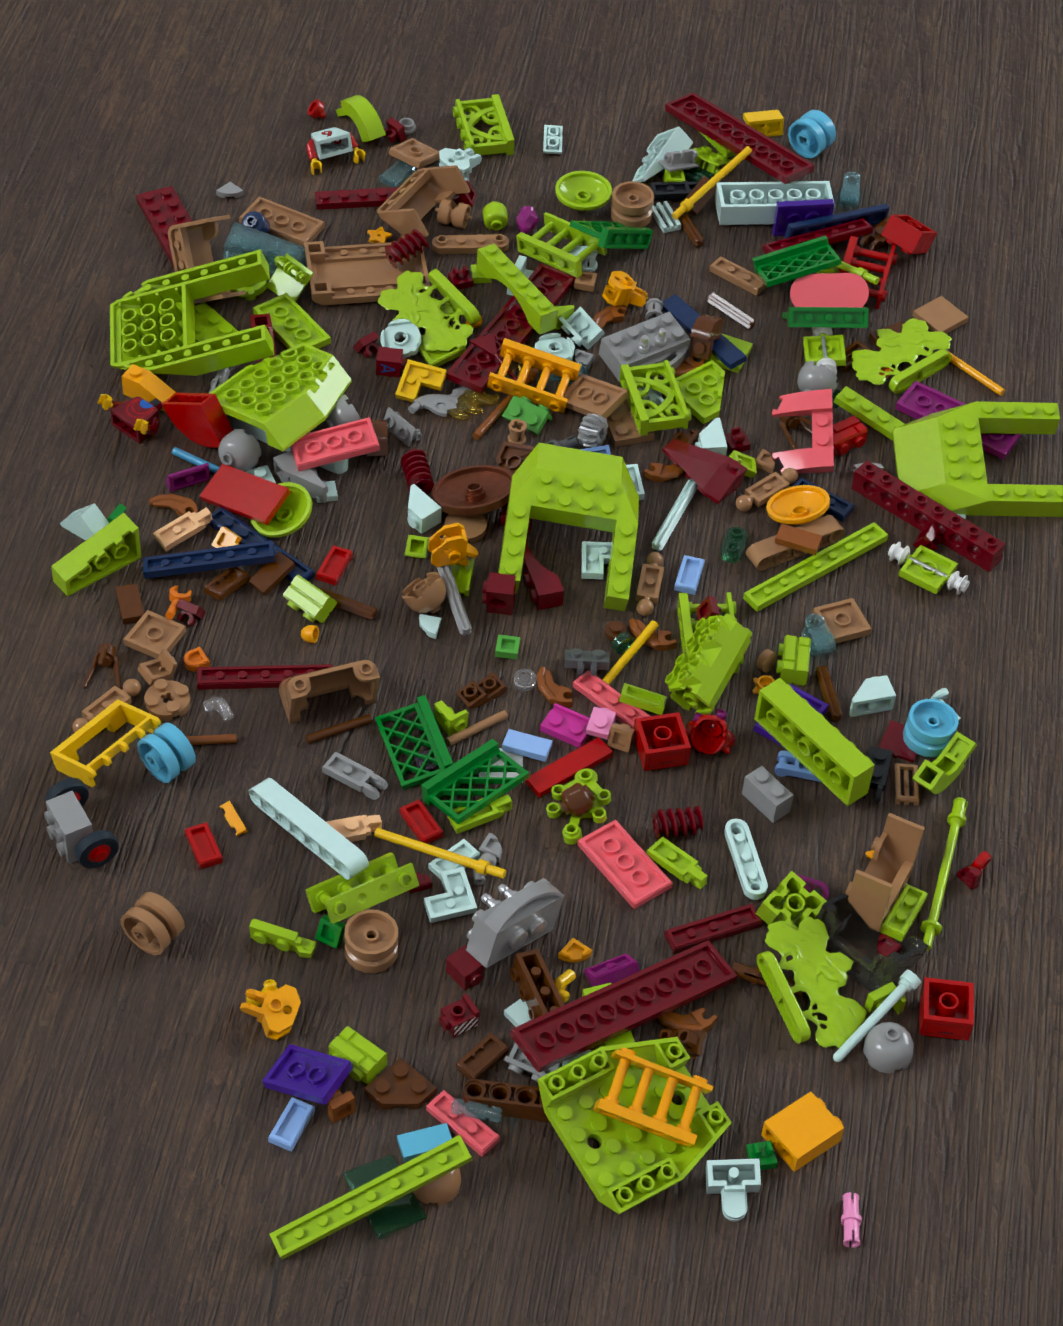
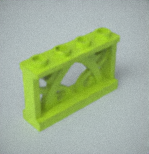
(484, 110)
(647, 419)

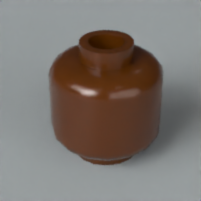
(577, 800)

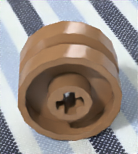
(632, 204)
(152, 923)
(371, 941)

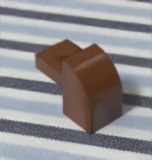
(704, 332)
(380, 429)

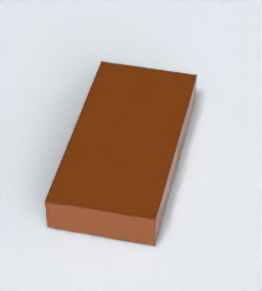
(798, 539)

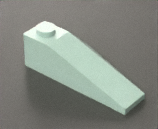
(667, 141)

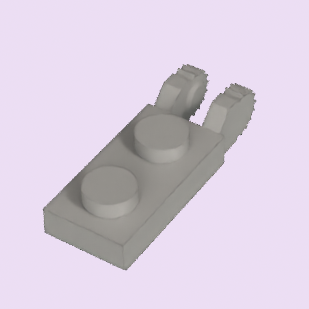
(354, 775)

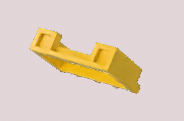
(113, 717)

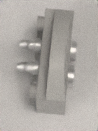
(646, 344)
(513, 921)

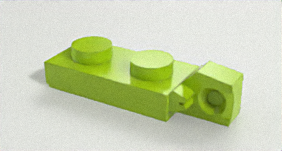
(490, 812)
(677, 862)
(281, 938)

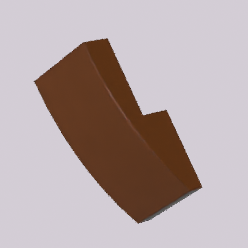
(480, 693)

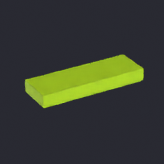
(904, 912)

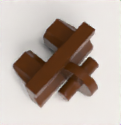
(690, 1040)

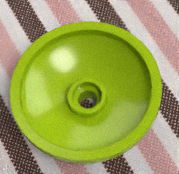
(583, 190)
(291, 514)

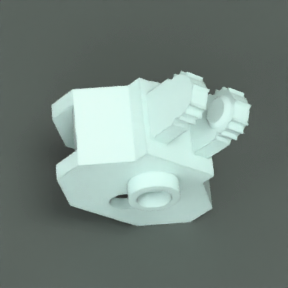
(463, 159)

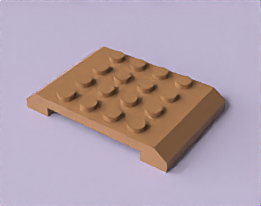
(355, 272)

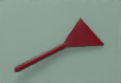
(488, 344)

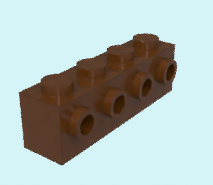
(535, 983)

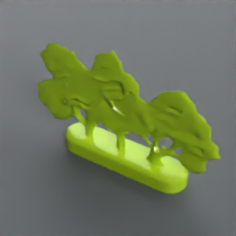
(426, 311)
(903, 348)
(814, 973)

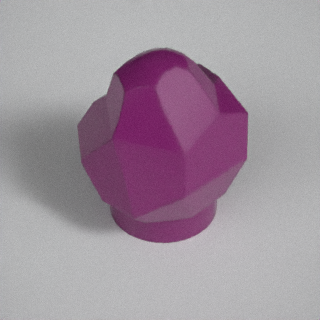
(527, 219)

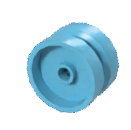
(811, 134)
(930, 727)
(166, 752)

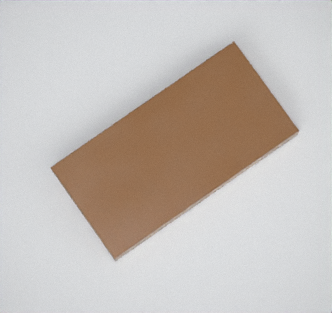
(286, 222)

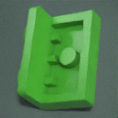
(524, 410)

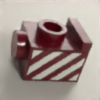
(459, 1016)

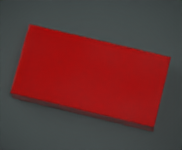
(334, 565)
(421, 822)
(203, 845)

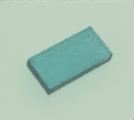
(397, 174)

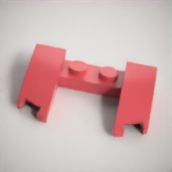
(821, 455)

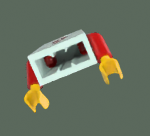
(331, 143)

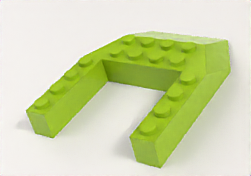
(158, 321)
(946, 459)
(576, 491)

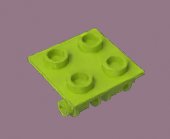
(709, 160)
(289, 277)

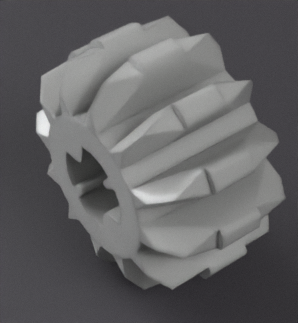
(592, 430)

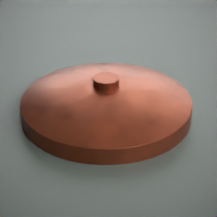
(473, 490)

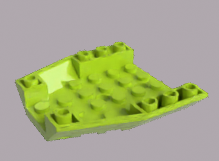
(285, 393)
(630, 1161)

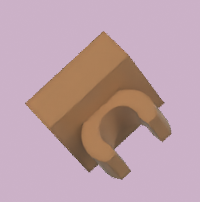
(621, 737)

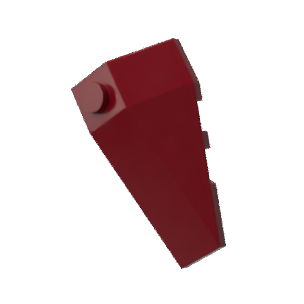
(713, 472)

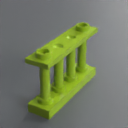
(555, 257)
(688, 624)
(366, 889)

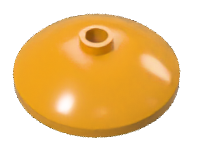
(798, 505)

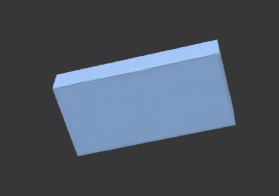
(689, 575)
(527, 745)
(291, 1124)

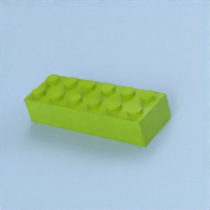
(814, 741)

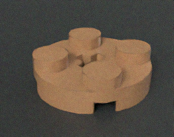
(165, 689)

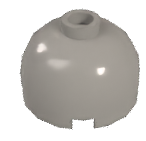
(816, 378)
(342, 413)
(239, 450)
(888, 1047)

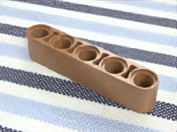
(769, 554)

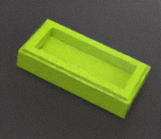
(643, 699)

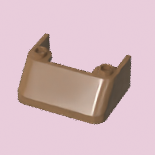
(419, 195)
(192, 248)
(888, 872)

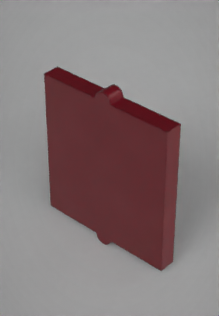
(894, 741)

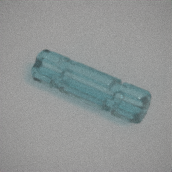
(476, 1110)

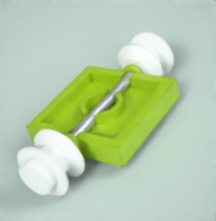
(825, 348)
(928, 569)

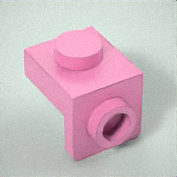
(600, 722)

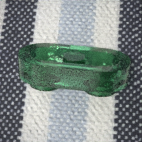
(734, 544)

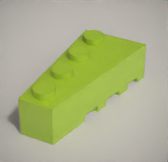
(98, 556)

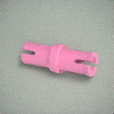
(851, 1220)

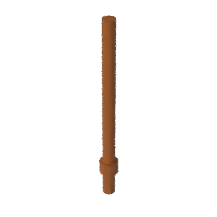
(532, 376)

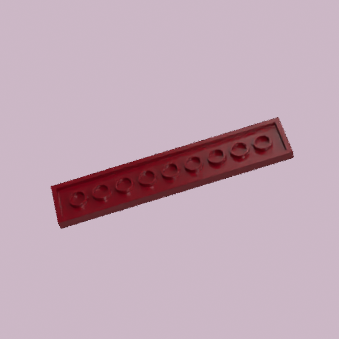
(737, 135)
(474, 364)
(622, 1006)

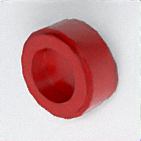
(316, 109)

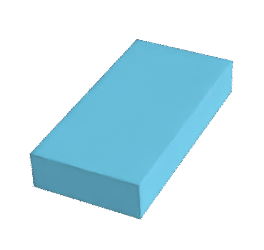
(422, 1140)

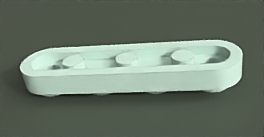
(746, 859)

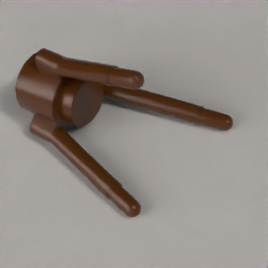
(793, 422)
(105, 657)

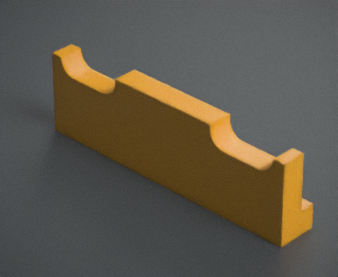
(233, 818)

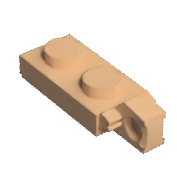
(182, 528)
(357, 827)

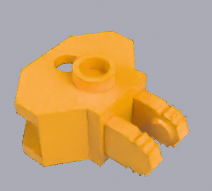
(623, 290)
(452, 547)
(277, 1010)

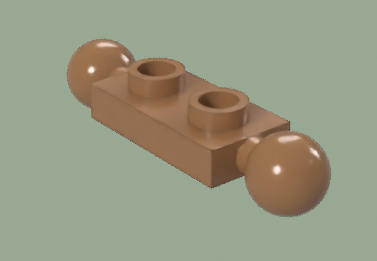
(765, 489)
(649, 584)
(130, 689)

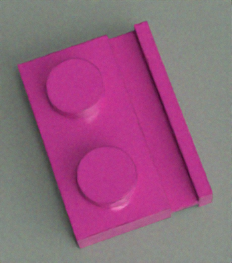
(566, 725)

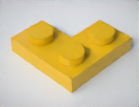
(418, 375)

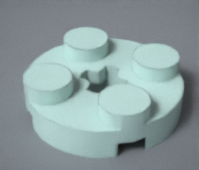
(408, 330)
(564, 347)

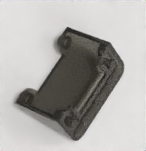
(856, 940)

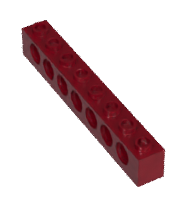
(923, 511)

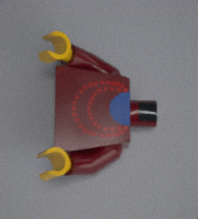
(133, 417)

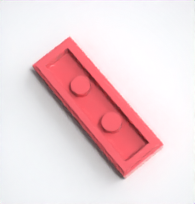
(472, 1130)

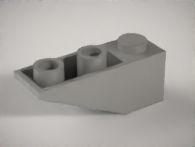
(287, 471)

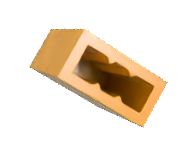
(803, 1131)

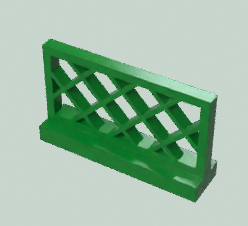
(614, 234)
(789, 259)
(827, 317)
(431, 732)
(463, 773)

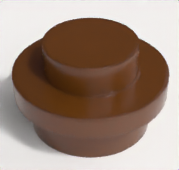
(614, 628)

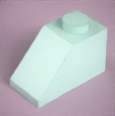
(713, 438)
(422, 510)
(85, 521)
(873, 696)

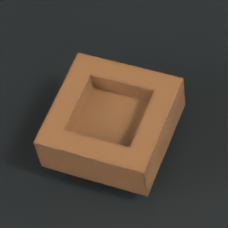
(586, 281)

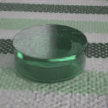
(622, 642)

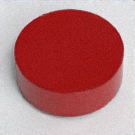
(982, 861)

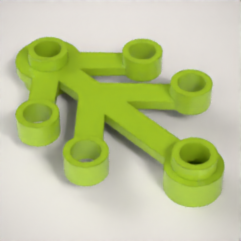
(572, 831)

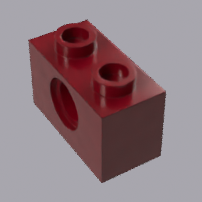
(499, 593)

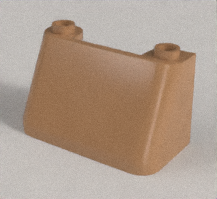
(359, 677)

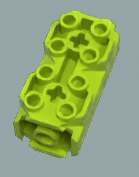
(709, 665)

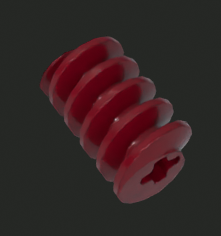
(406, 246)
(417, 470)
(677, 821)

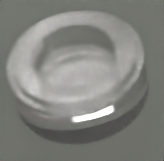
(525, 679)

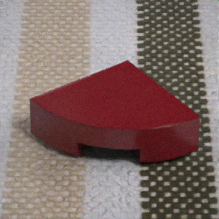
(970, 876)
(424, 883)
(887, 945)

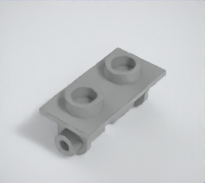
(677, 160)
(401, 428)

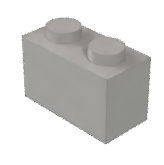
(767, 794)

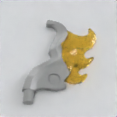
(459, 402)

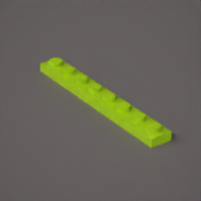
(815, 567)
(370, 1197)

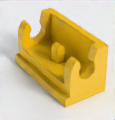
(766, 122)

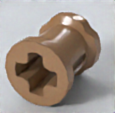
(518, 432)

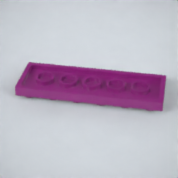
(923, 401)

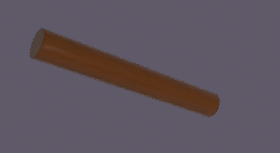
(339, 728)

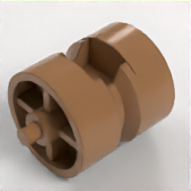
(451, 213)

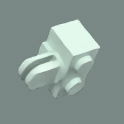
(733, 1181)

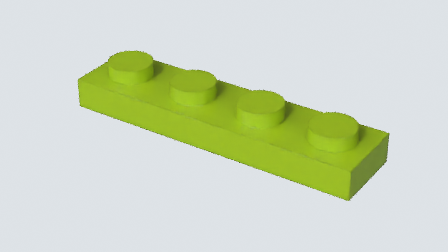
(867, 412)

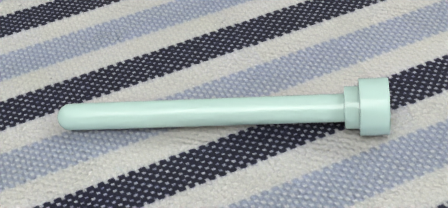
(908, 982)

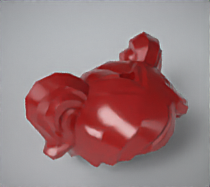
(709, 737)

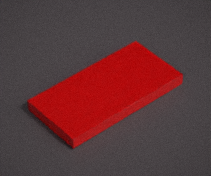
(245, 494)

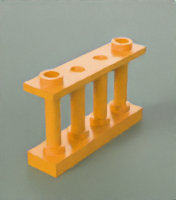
(540, 360)
(634, 1114)

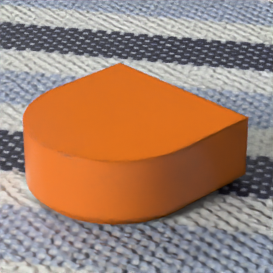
(195, 658)

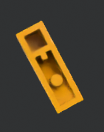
(145, 384)

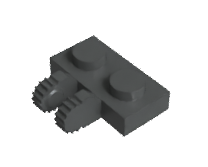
(582, 660)

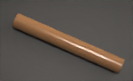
(488, 722)

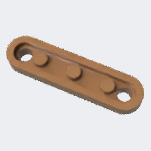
(467, 243)

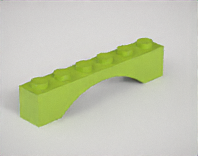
(537, 308)

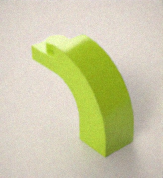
(364, 117)
(947, 766)

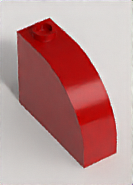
(198, 417)

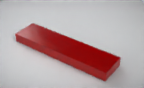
(567, 766)

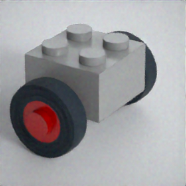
(73, 828)

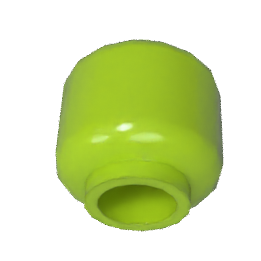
(495, 216)

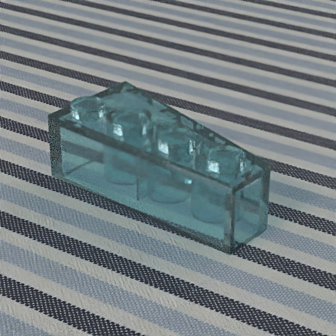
(246, 239)

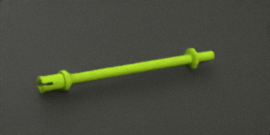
(956, 820)

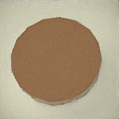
(474, 525)

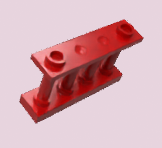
(854, 250)

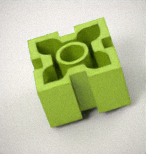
(790, 903)

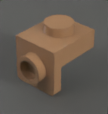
(159, 668)

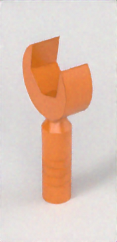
(174, 597)

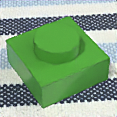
(507, 647)

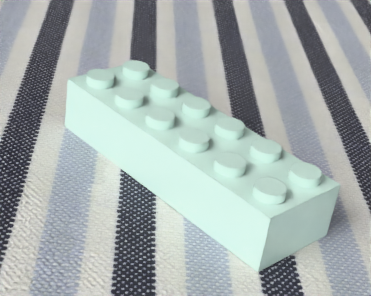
(756, 201)

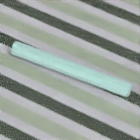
(674, 515)

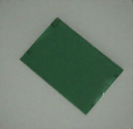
(395, 1215)

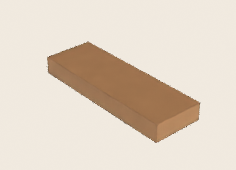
(737, 275)

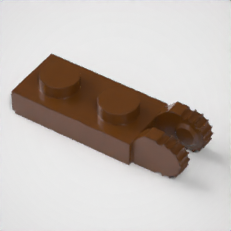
(875, 237)

